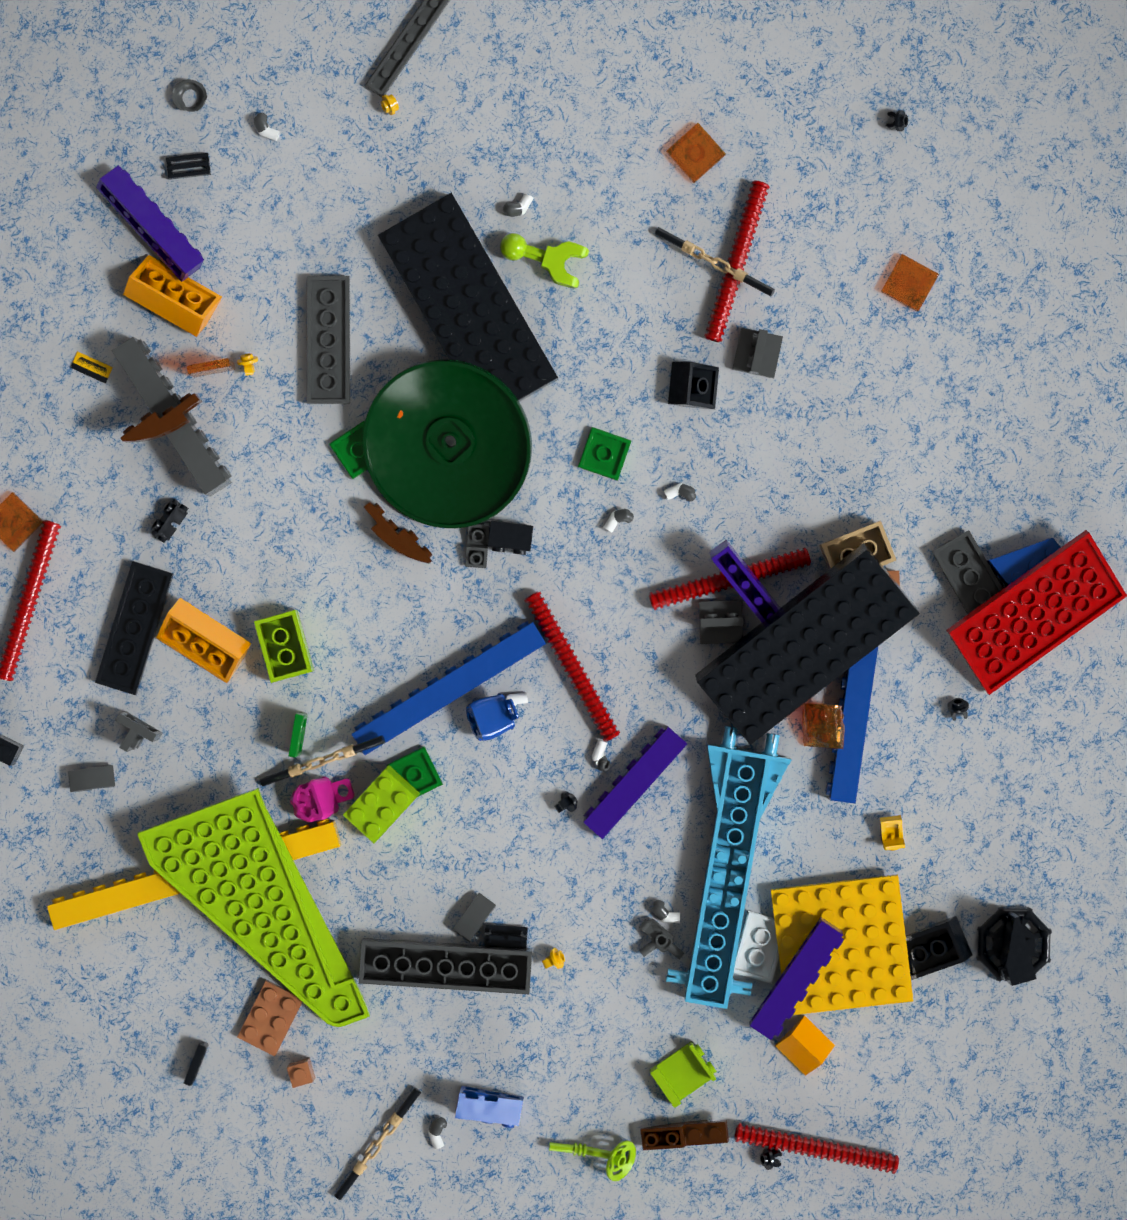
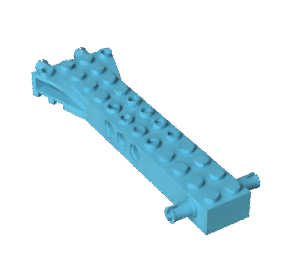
(742, 791)

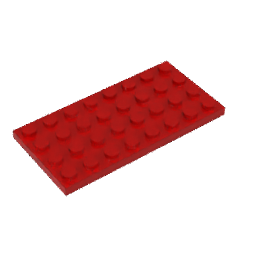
(1037, 612)

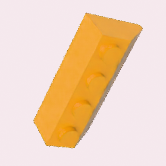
(181, 303)
(203, 640)

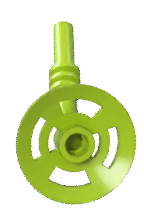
(614, 1157)

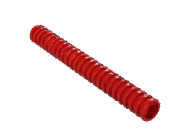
(737, 260)
(719, 581)
(28, 599)
(572, 666)
(816, 1148)

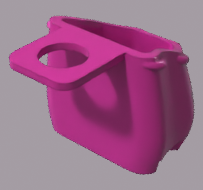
(319, 798)

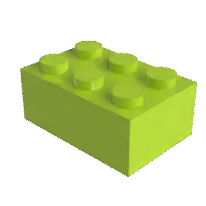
(284, 646)
(381, 804)

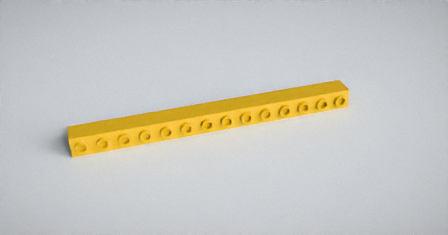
(154, 887)

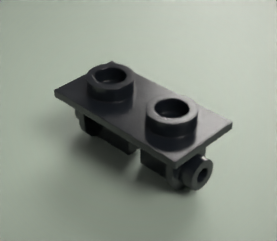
(172, 513)
(505, 936)

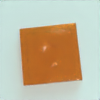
(696, 153)
(909, 282)
(210, 367)
(17, 521)

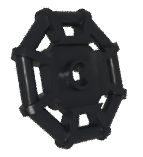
(997, 938)

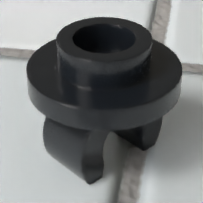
(900, 120)
(956, 706)
(568, 802)
(768, 1156)

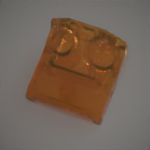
(823, 726)

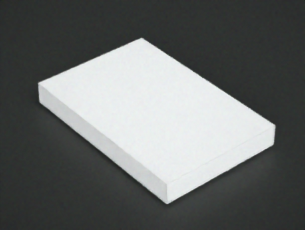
(757, 948)

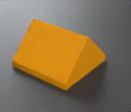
(805, 1046)

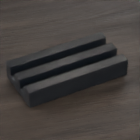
(170, 167)
(196, 1063)

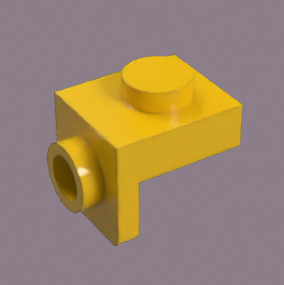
(892, 833)

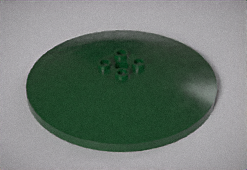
(420, 470)

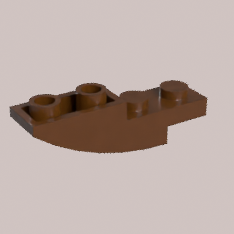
(154, 426)
(402, 542)
(684, 1134)

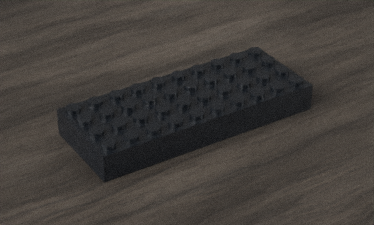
(466, 297)
(807, 644)

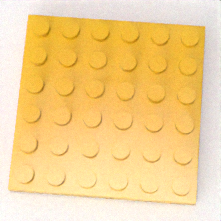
(873, 957)

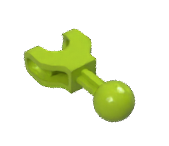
(553, 258)

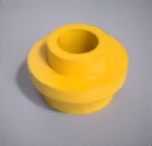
(389, 104)

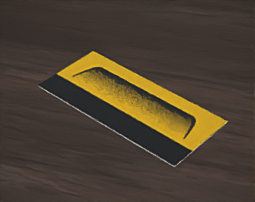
(91, 367)

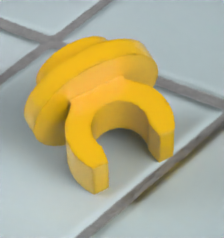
(248, 360)
(556, 958)

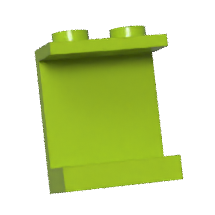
(683, 1073)

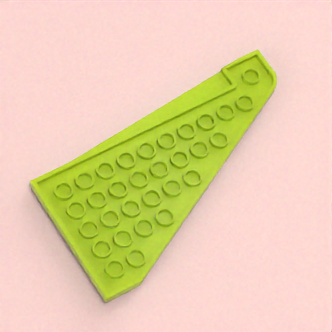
(247, 883)

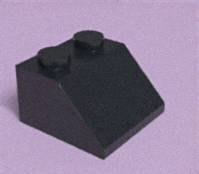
(693, 385)

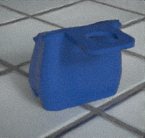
(491, 716)

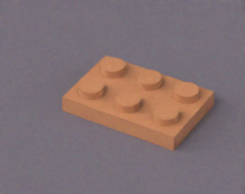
(270, 1018)

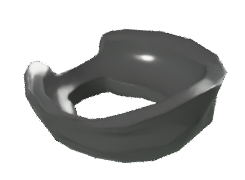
(185, 85)

